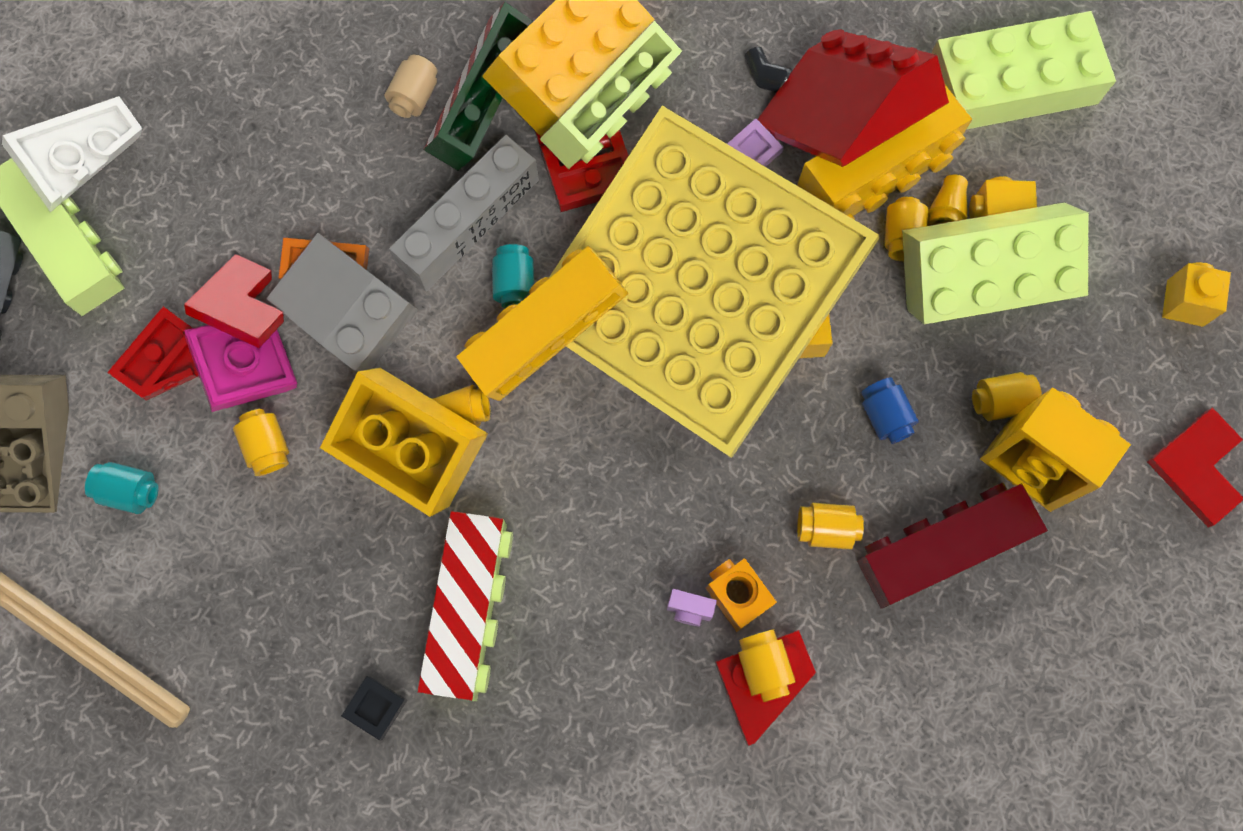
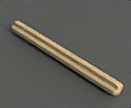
(92, 654)

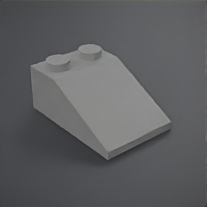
(341, 305)

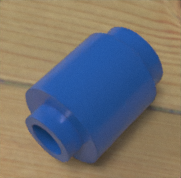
(889, 410)

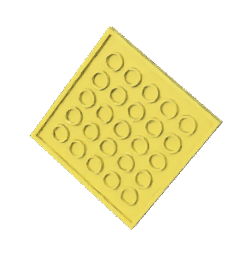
(720, 277)

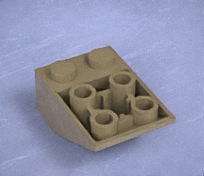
(32, 441)

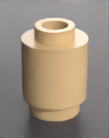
(411, 86)

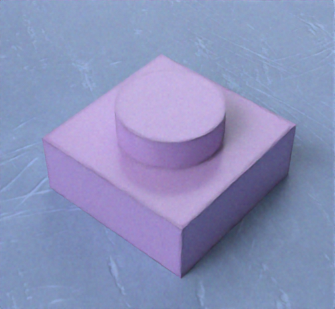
(757, 143)
(690, 607)

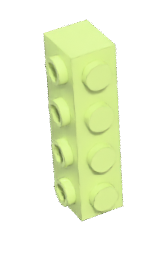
(610, 96)

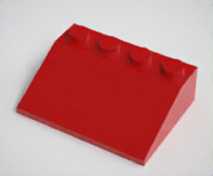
(853, 96)

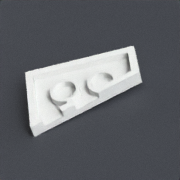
(71, 148)

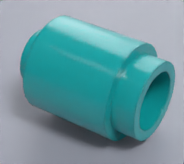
(512, 274)
(121, 487)

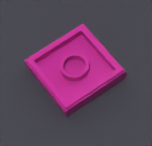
(238, 371)

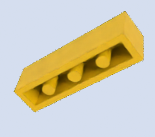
(541, 323)

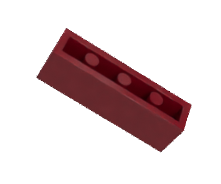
(950, 545)

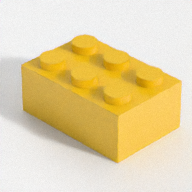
(403, 440)
(1056, 450)

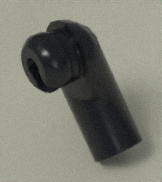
(766, 75)

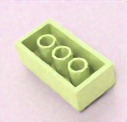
(1026, 69)
(996, 262)

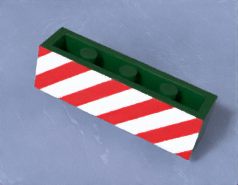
(473, 98)

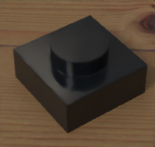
(374, 708)

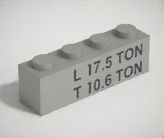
(465, 213)

